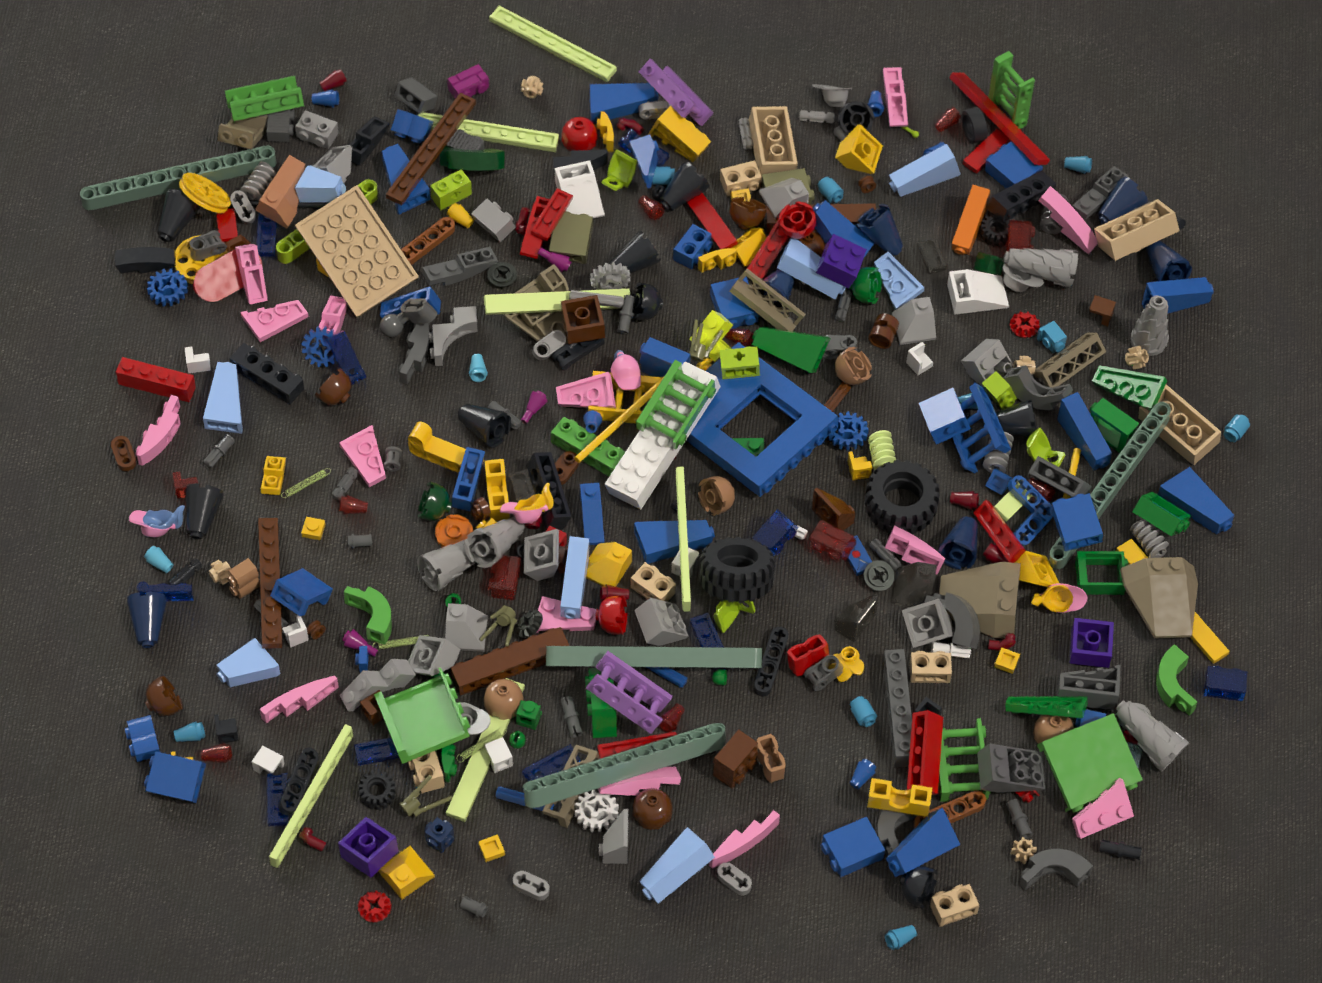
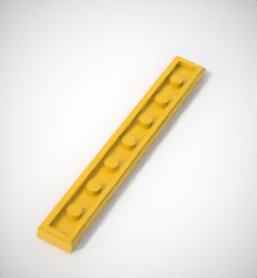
(1201, 634)

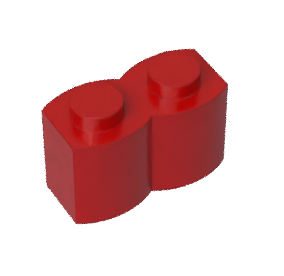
(807, 654)

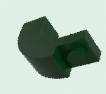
(472, 159)

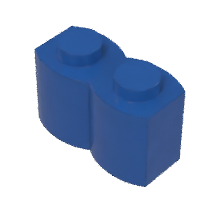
(411, 125)
(143, 738)

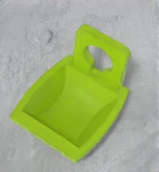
(620, 170)
(1039, 446)
(728, 611)

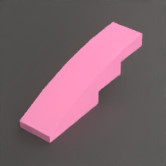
(895, 97)
(1073, 225)
(305, 695)
(648, 780)
(740, 843)

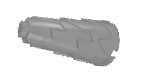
(1046, 263)
(1151, 327)
(491, 542)
(443, 565)
(1153, 736)

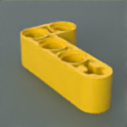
(433, 449)

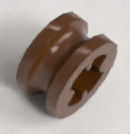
(867, 184)
(315, 629)

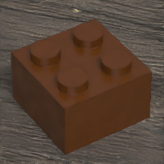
(582, 319)
(735, 759)

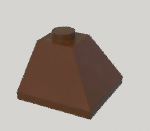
(832, 510)

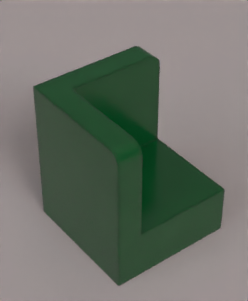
(989, 264)

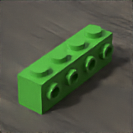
(574, 438)

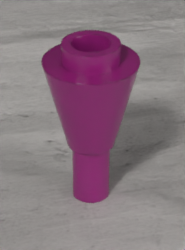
(561, 261)
(536, 402)
(354, 640)

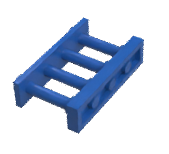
(992, 427)

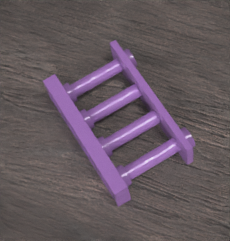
(676, 92)
(635, 683)

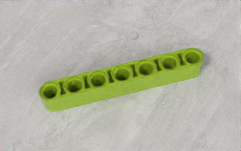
(290, 247)

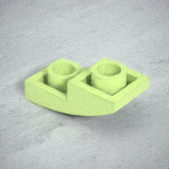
(1009, 504)

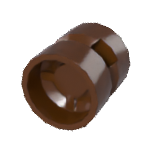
(883, 331)

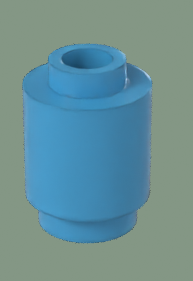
(663, 175)
(830, 190)
(1236, 428)
(863, 711)

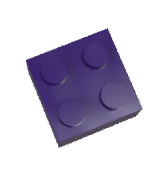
(841, 261)
(1091, 642)
(368, 847)

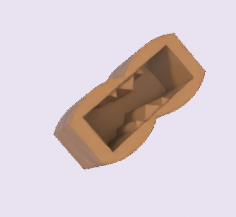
(243, 579)
(770, 758)

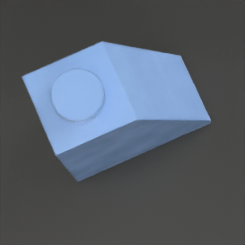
(319, 186)
(247, 665)

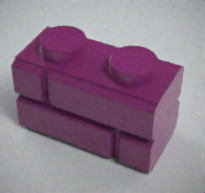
(468, 82)

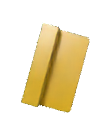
(749, 245)

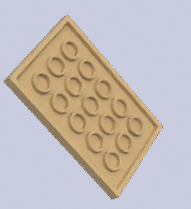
(356, 251)

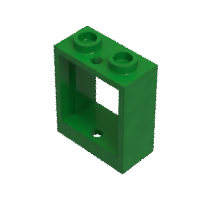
(1113, 424)
(1162, 514)
(1099, 558)

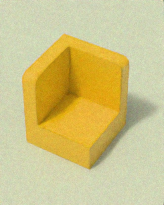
(859, 467)

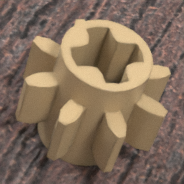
(531, 87)
(1136, 357)
(1025, 360)
(219, 572)
(1025, 845)

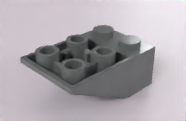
(1010, 769)

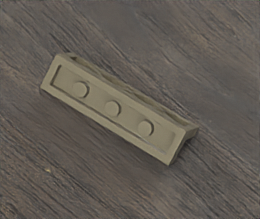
(765, 305)
(1066, 355)
(568, 806)

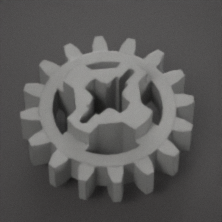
(610, 277)

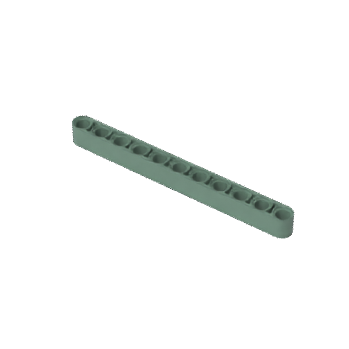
(162, 180)
(1119, 478)
(657, 656)
(624, 765)

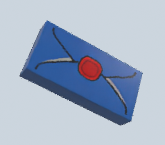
(858, 558)

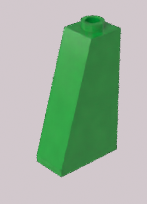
(794, 347)

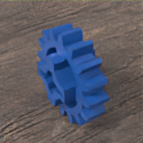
(167, 287)
(315, 349)
(848, 431)

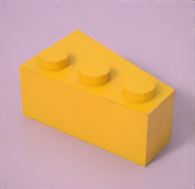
(680, 134)

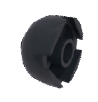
(860, 112)
(647, 302)
(918, 885)

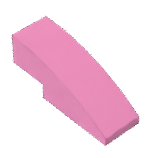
(251, 273)
(333, 314)
(913, 548)

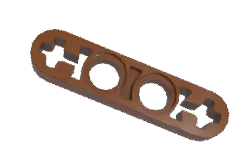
(429, 243)
(954, 816)

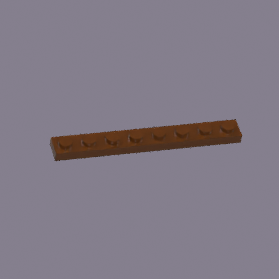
(430, 149)
(269, 573)

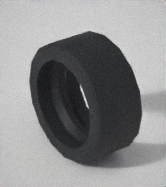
(974, 124)

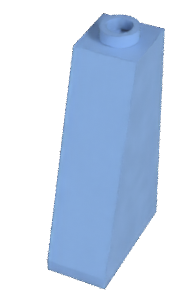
(925, 171)
(802, 264)
(223, 403)
(575, 577)
(676, 866)

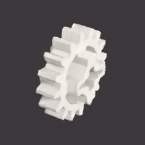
(598, 819)

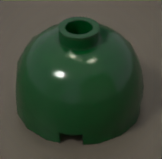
(434, 502)

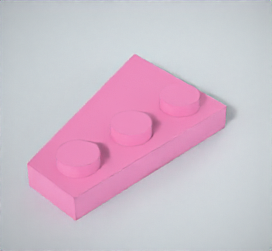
(271, 321)
(587, 392)
(364, 455)
(551, 617)
(1107, 810)

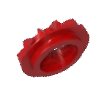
(1024, 331)
(374, 914)

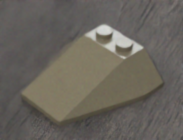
(541, 323)
(990, 592)
(1163, 594)

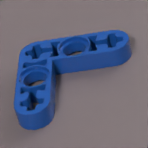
(1036, 513)

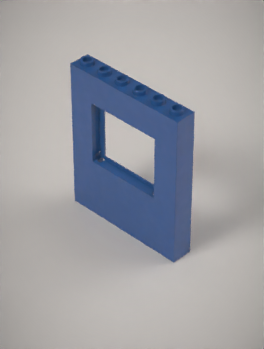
(782, 454)

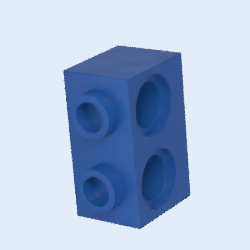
(692, 246)

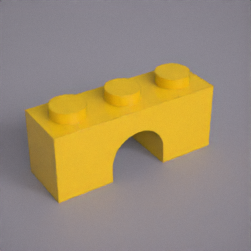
(496, 488)
(911, 801)

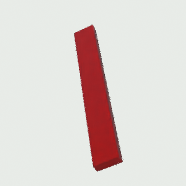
(993, 112)

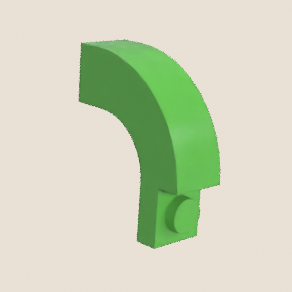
(377, 606)
(1167, 685)

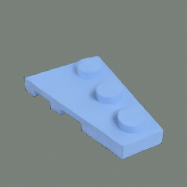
(897, 281)

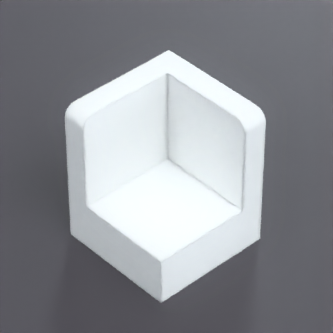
(918, 360)
(197, 362)
(692, 555)
(296, 632)
(499, 755)
(267, 760)

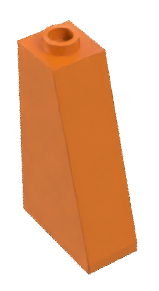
(971, 220)

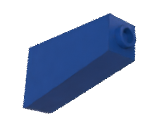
(619, 99)
(394, 163)
(831, 222)
(1180, 293)
(1083, 431)
(1198, 500)
(661, 538)
(927, 841)

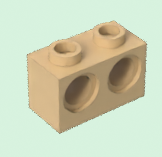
(740, 177)
(649, 588)
(931, 672)
(428, 767)
(957, 909)

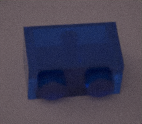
(776, 532)
(1225, 683)

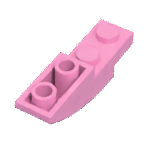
(161, 434)

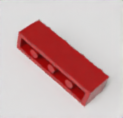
(155, 379)
(925, 750)

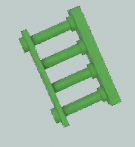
(999, 90)
(264, 98)
(665, 389)
(946, 787)

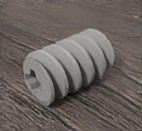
(258, 181)
(996, 458)
(1149, 539)

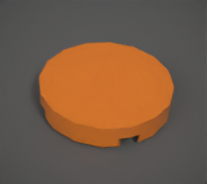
(452, 530)

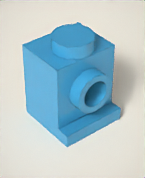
(1052, 337)

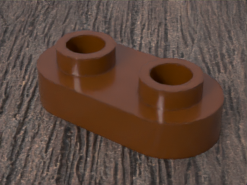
(123, 455)
(566, 467)
(480, 510)

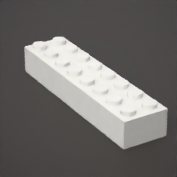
(652, 450)

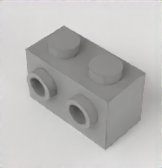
(316, 129)
(493, 220)

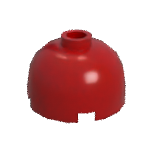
(579, 134)
(797, 220)
(612, 615)

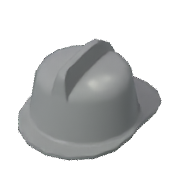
(834, 95)
(1020, 281)
(477, 718)

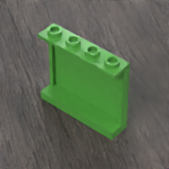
(424, 717)
(1090, 761)

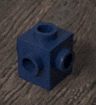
(439, 834)

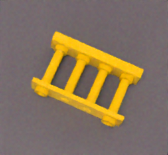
(612, 414)

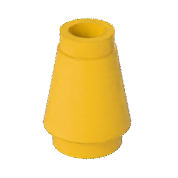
(460, 215)

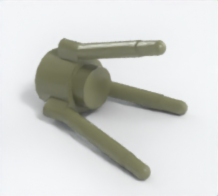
(697, 350)
(505, 616)
(411, 804)

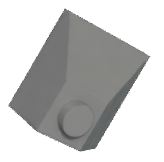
(336, 161)
(784, 193)
(915, 321)
(541, 555)
(928, 623)
(465, 627)
(432, 654)
(616, 841)

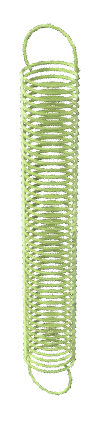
(305, 486)
(400, 640)
(480, 744)

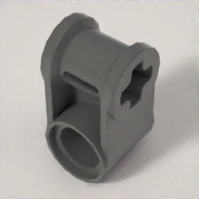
(206, 245)
(838, 344)
(823, 673)

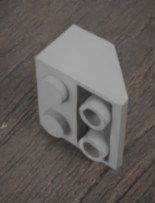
(987, 359)
(660, 622)

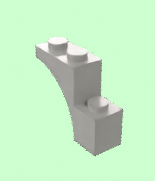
(462, 323)
(394, 674)

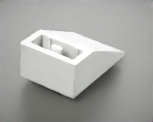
(581, 183)
(976, 291)

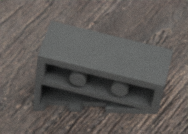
(1099, 686)

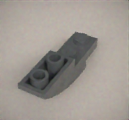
(1093, 200)
(461, 268)
(418, 351)

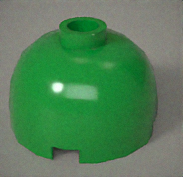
(867, 284)

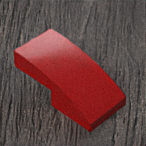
(227, 225)

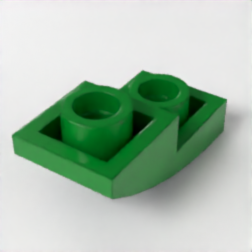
(448, 762)

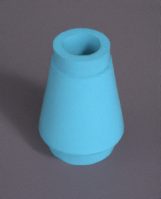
(477, 368)
(158, 559)

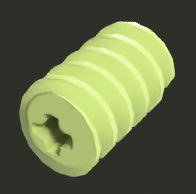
(881, 448)

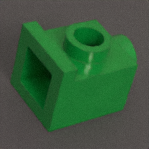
(531, 711)

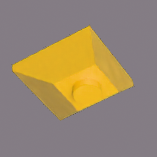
(859, 151)
(608, 563)
(1036, 569)
(406, 872)

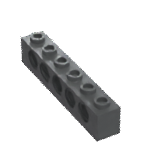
(898, 705)

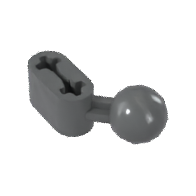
(415, 310)

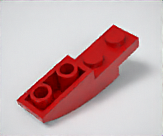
(532, 243)

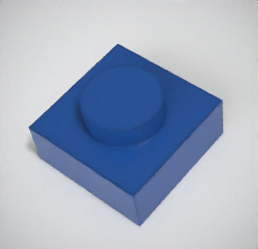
(998, 481)
(362, 658)

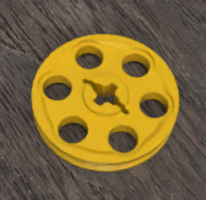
(205, 192)
(183, 251)

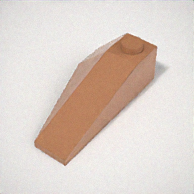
(280, 197)

